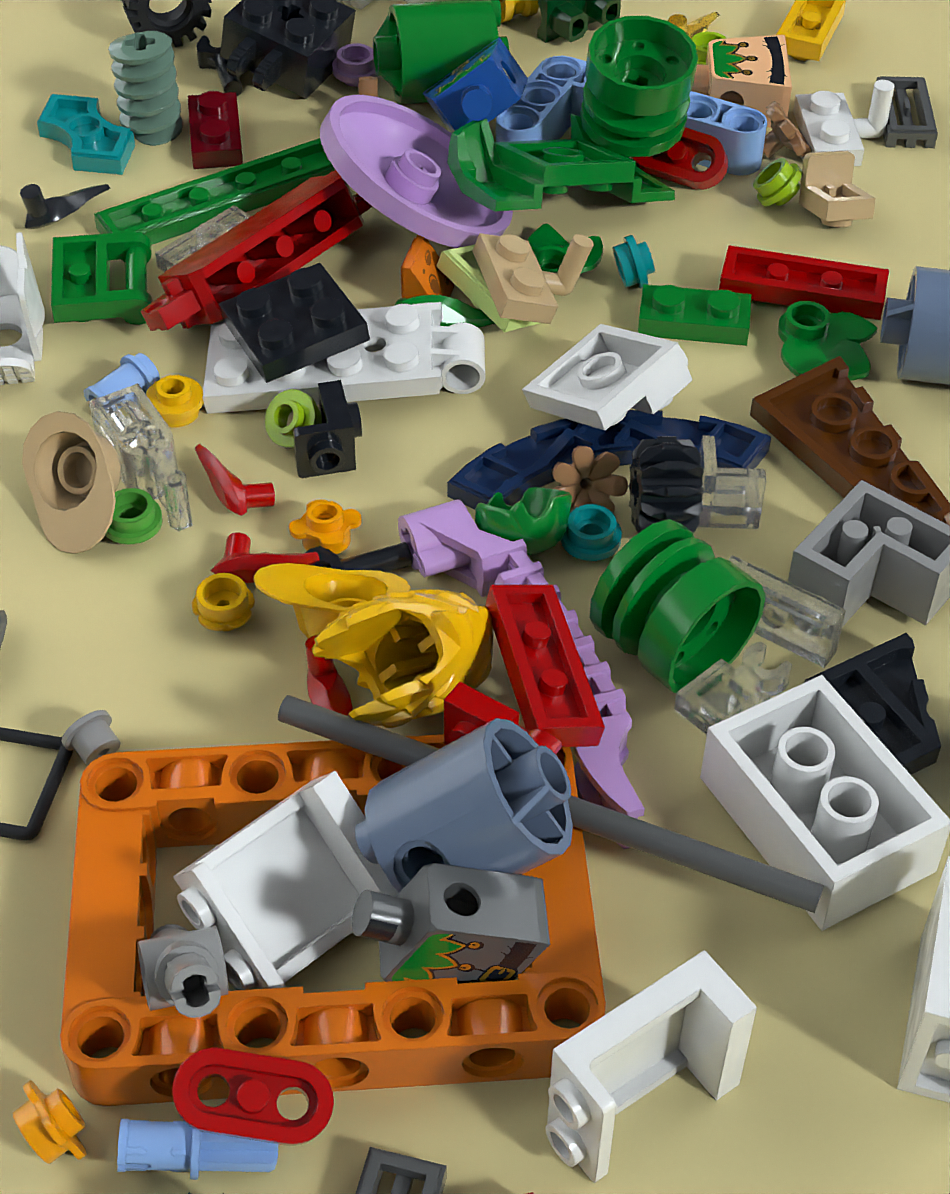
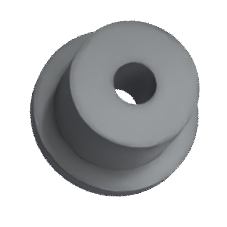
(91, 736)

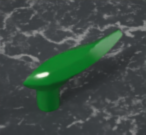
(453, 310)

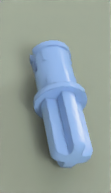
(181, 1148)

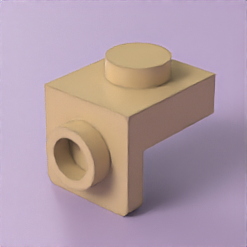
(829, 189)

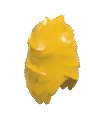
(410, 651)

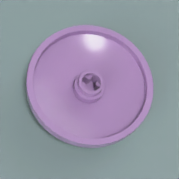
(403, 170)

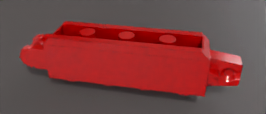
(257, 252)

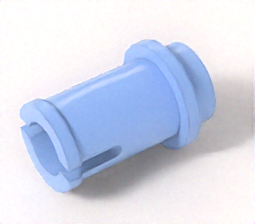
(130, 372)

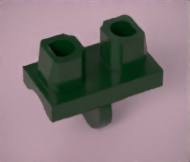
(572, 17)

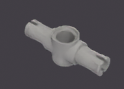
(183, 969)

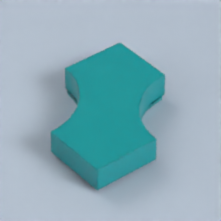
(92, 140)

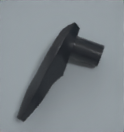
(51, 210)

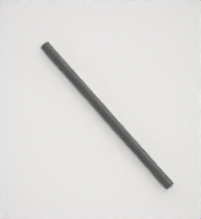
(584, 814)

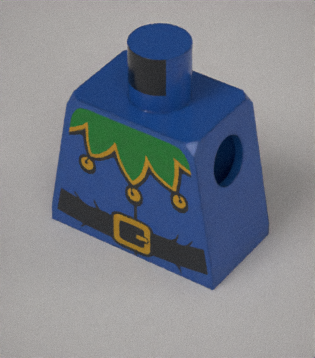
(478, 87)

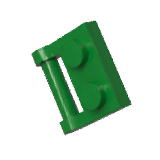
(83, 277)

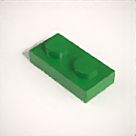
(695, 314)

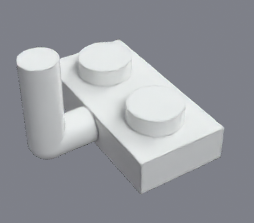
(828, 123)

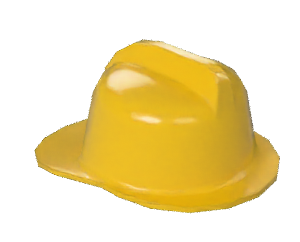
(323, 592)

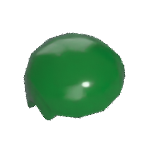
(537, 518)

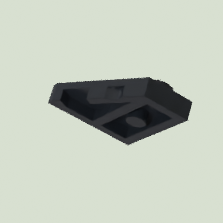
(890, 700)

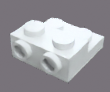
(609, 376)

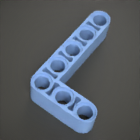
(557, 92)

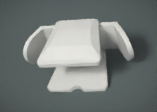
(20, 311)

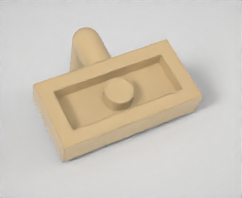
(517, 280)

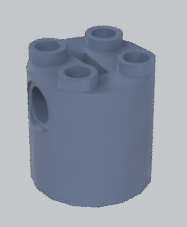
(921, 327)
(473, 804)

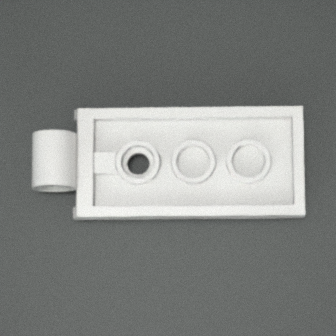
(412, 361)

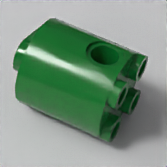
(430, 40)

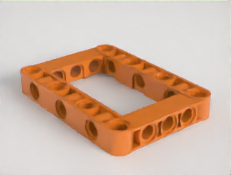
(352, 1036)

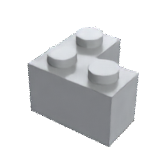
(876, 550)

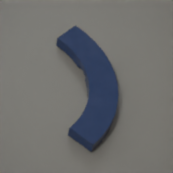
(532, 458)

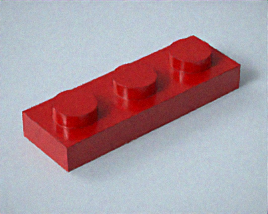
(794, 278)
(544, 664)

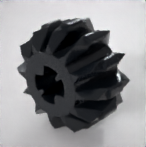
(666, 483)

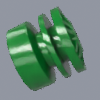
(638, 85)
(675, 604)

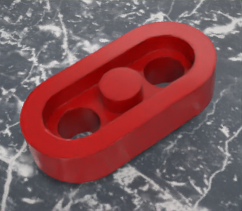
(680, 161)
(254, 1087)

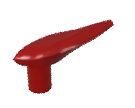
(230, 488)
(245, 565)
(325, 684)

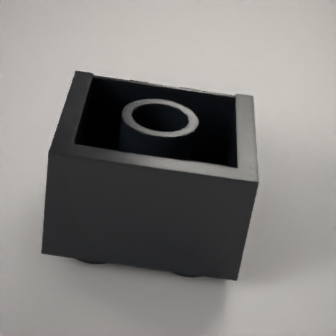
(286, 41)

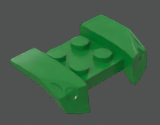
(519, 172)

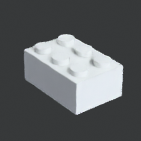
(824, 798)

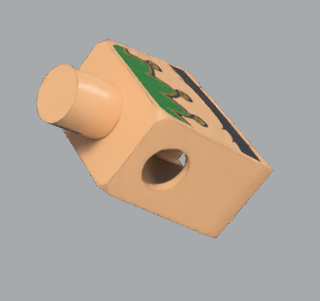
(747, 72)

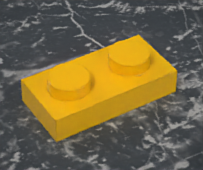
(811, 27)

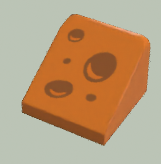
(420, 272)

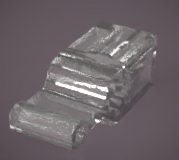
(144, 450)

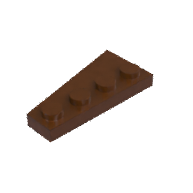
(842, 439)

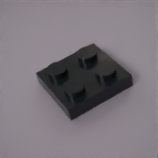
(294, 322)

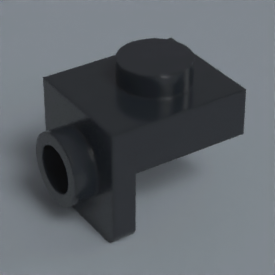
(329, 445)

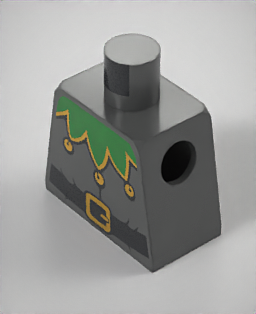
(456, 925)

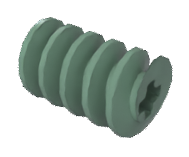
(147, 86)

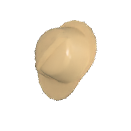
(71, 480)

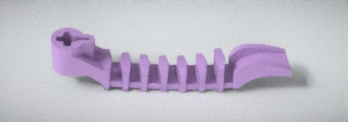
(451, 543)

